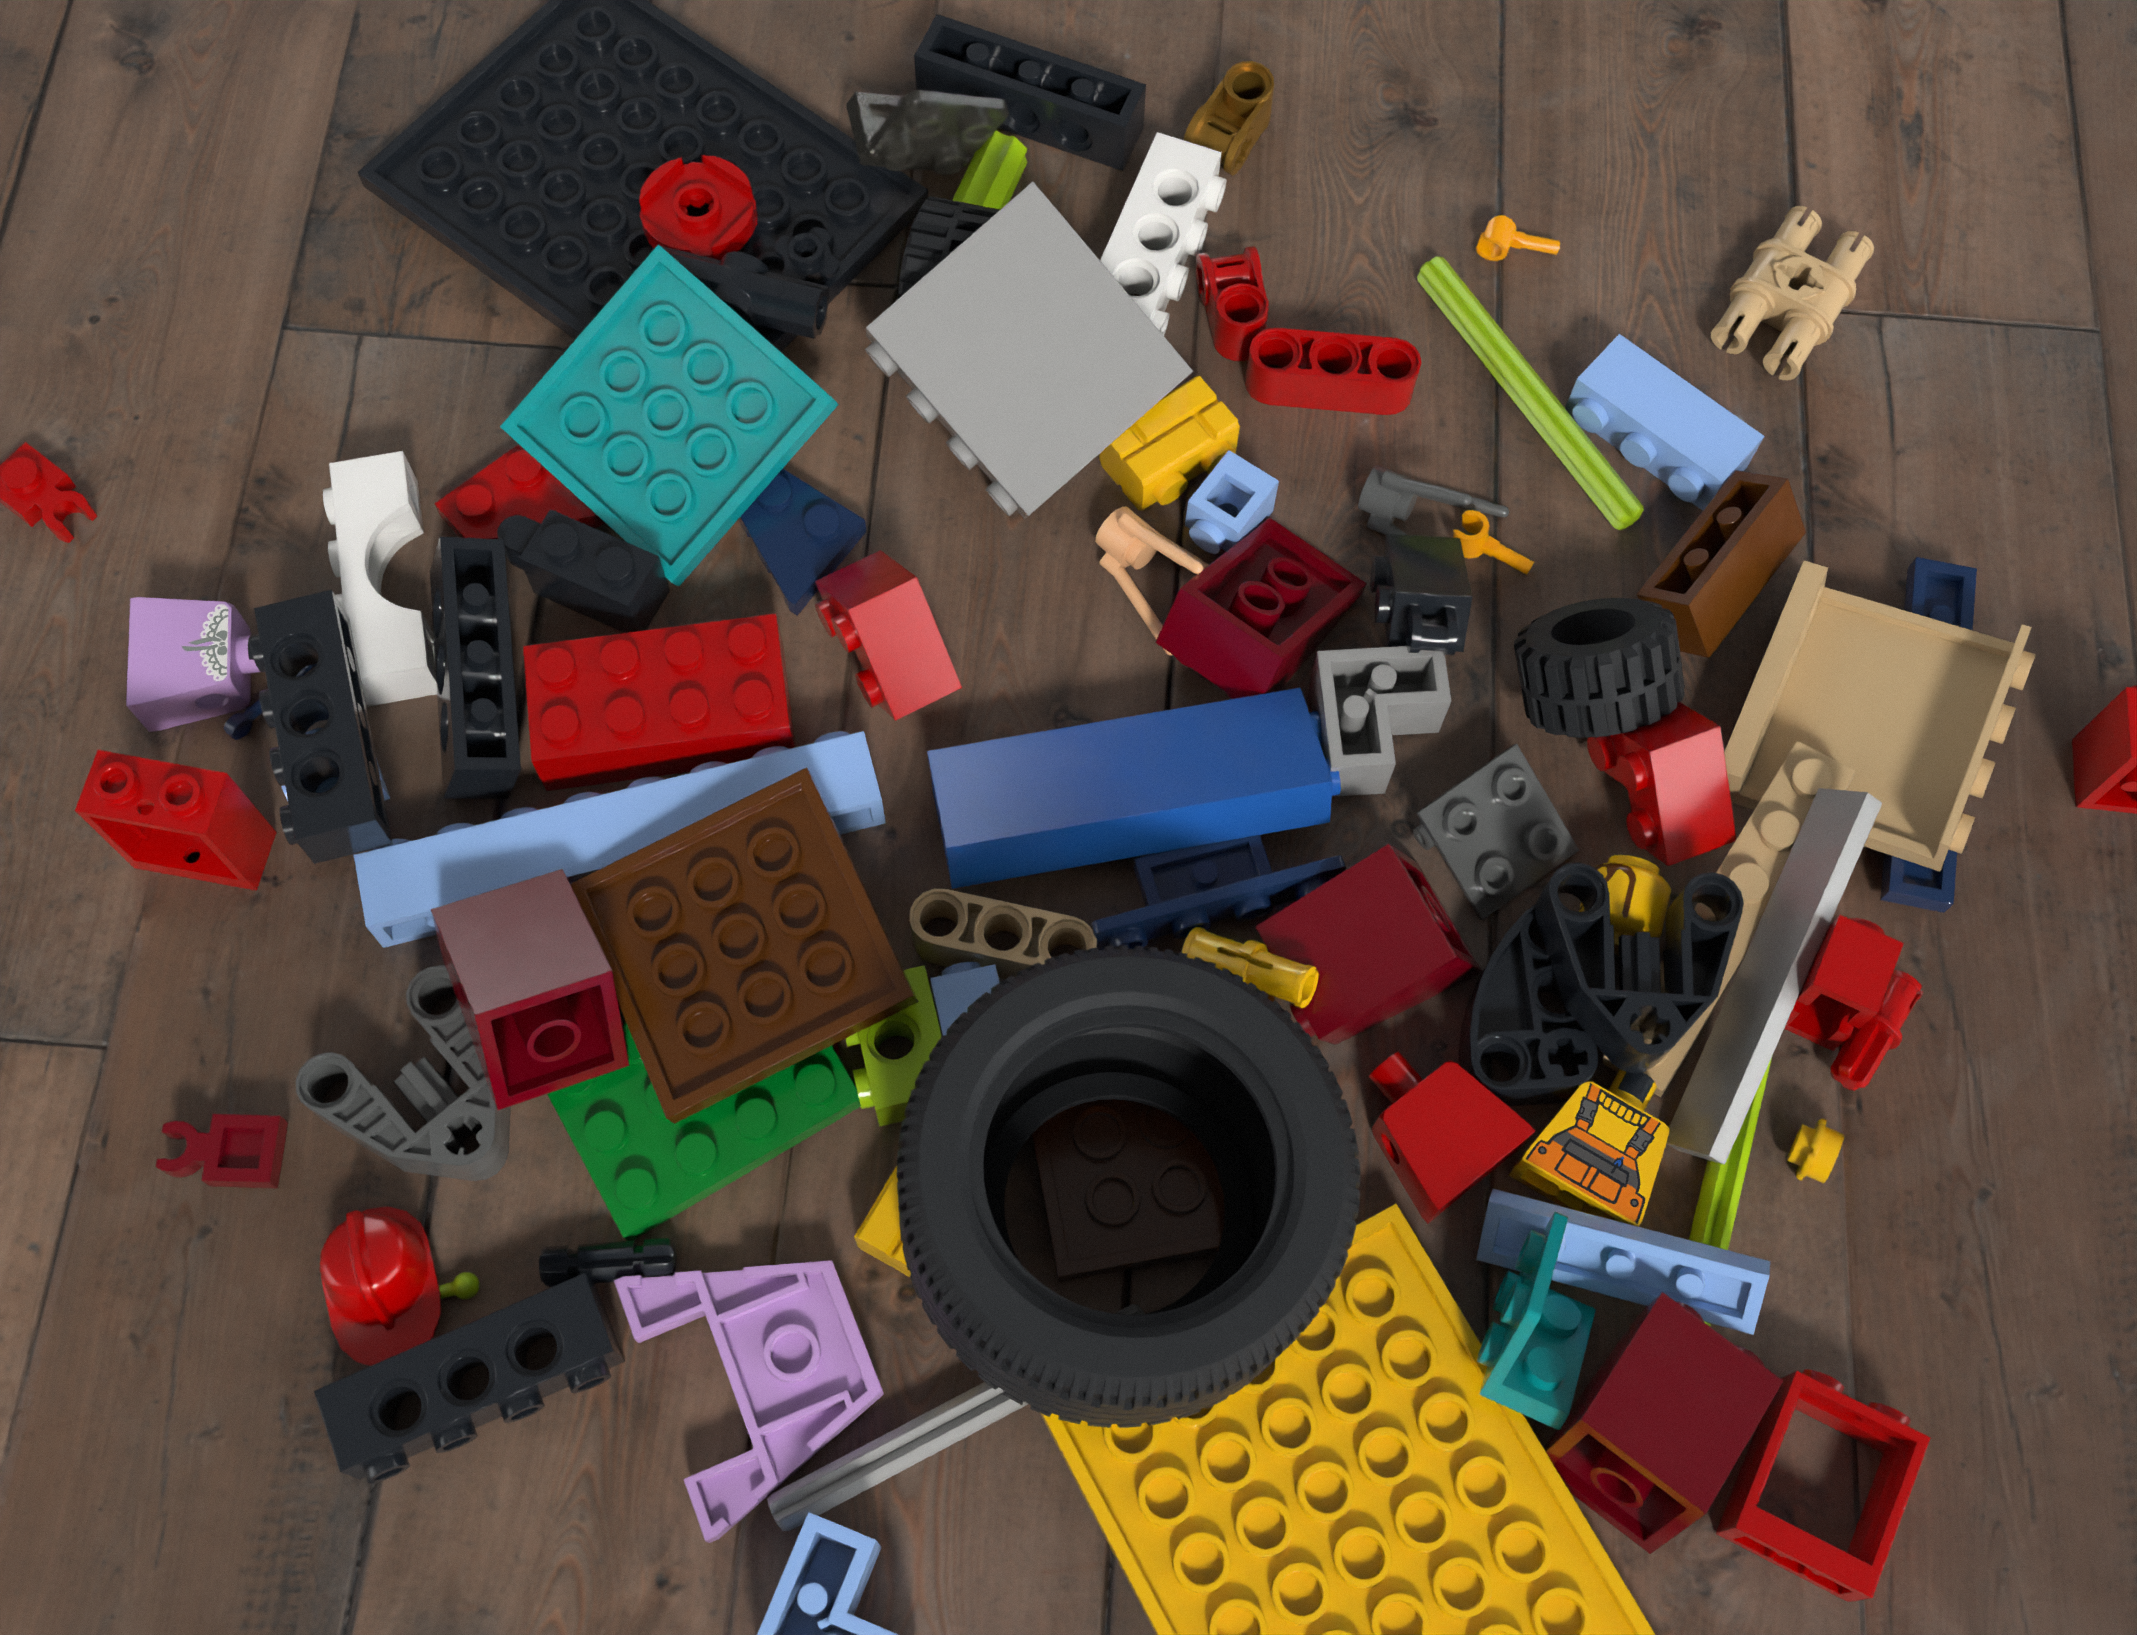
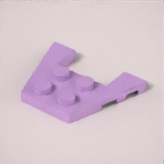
(789, 1362)

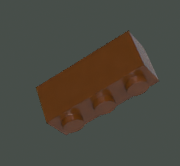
(1726, 559)

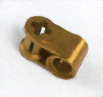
(1234, 114)

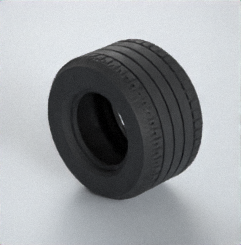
(1162, 1037)

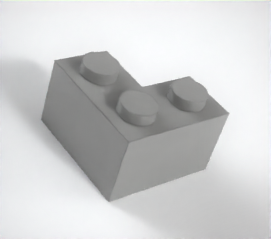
(1369, 698)

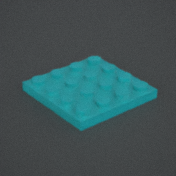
(669, 415)

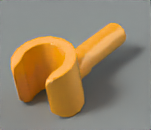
(1502, 234)
(1481, 543)

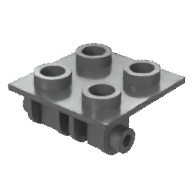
(1496, 831)

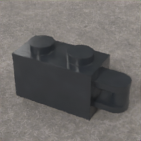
(586, 569)
(1422, 593)

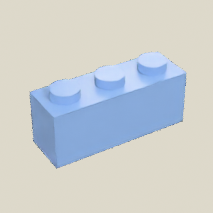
(1661, 422)

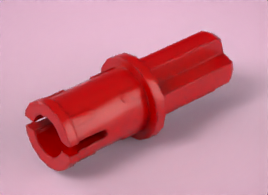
(1869, 1044)

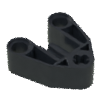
(1584, 966)

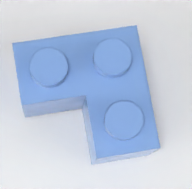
(823, 1583)

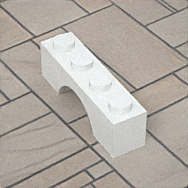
(375, 515)

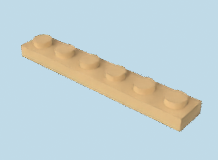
(1755, 868)

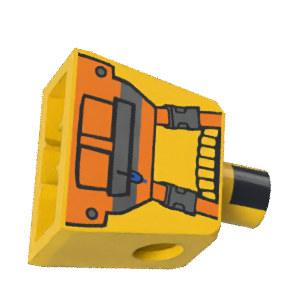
(1599, 1151)

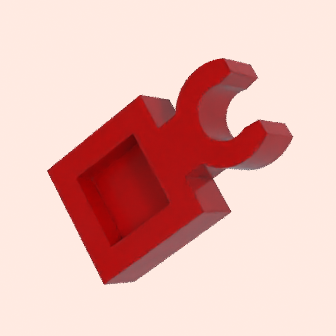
(40, 490)

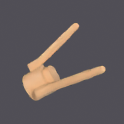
(1134, 542)

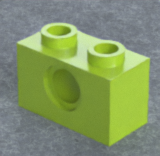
(889, 1081)

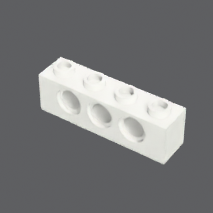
(1165, 215)

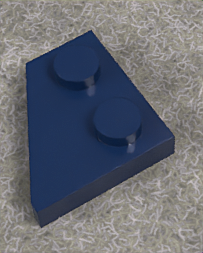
(800, 535)

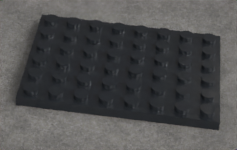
(554, 132)

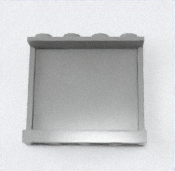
(1025, 352)

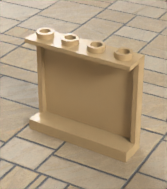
(1887, 697)

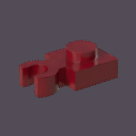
(234, 1153)

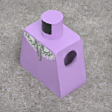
(186, 661)

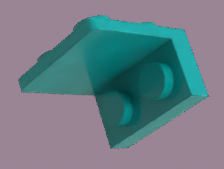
(1541, 1335)

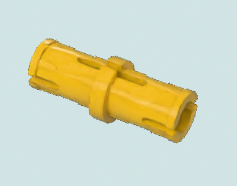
(1254, 963)

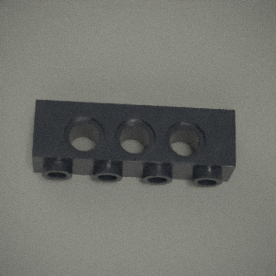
(1045, 93)
(474, 669)
(353, 811)
(362, 1405)

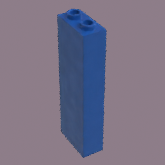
(1131, 787)

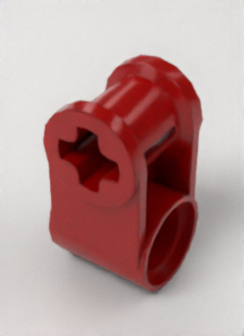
(1233, 300)

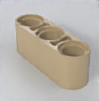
(981, 917)

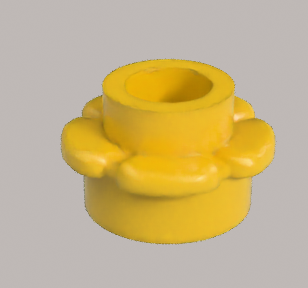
(1815, 1151)

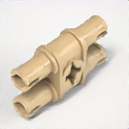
(1792, 292)

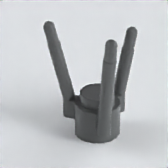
(1393, 496)

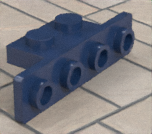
(1208, 885)

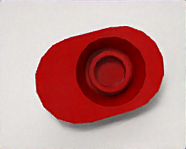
(380, 1284)

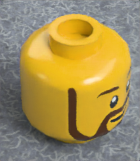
(1636, 896)

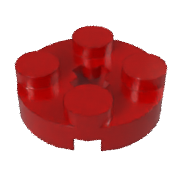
(679, 185)

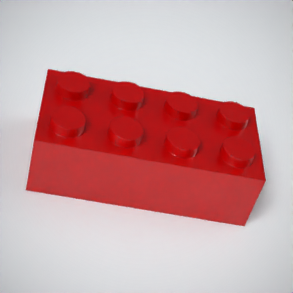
(656, 701)

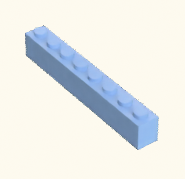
(595, 830)

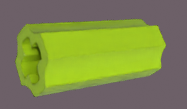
(993, 172)

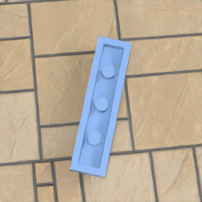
(1631, 1261)

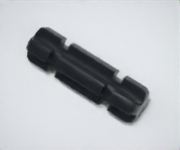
(608, 1261)

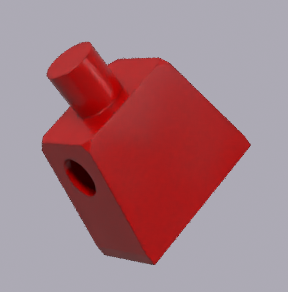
(1442, 1131)

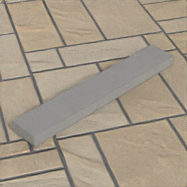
(1772, 974)

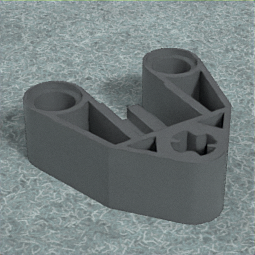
(379, 1126)

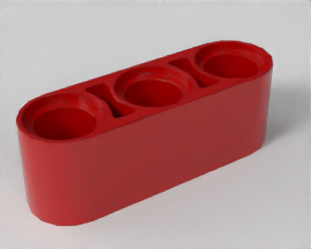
(1356, 358)

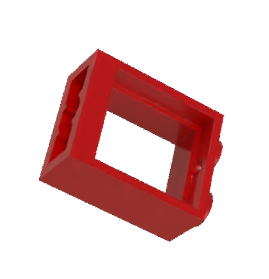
(167, 810)
(1879, 1426)

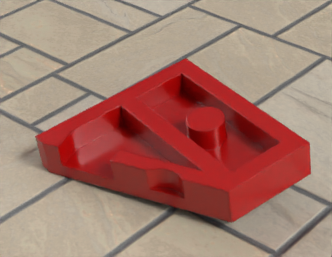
(509, 488)

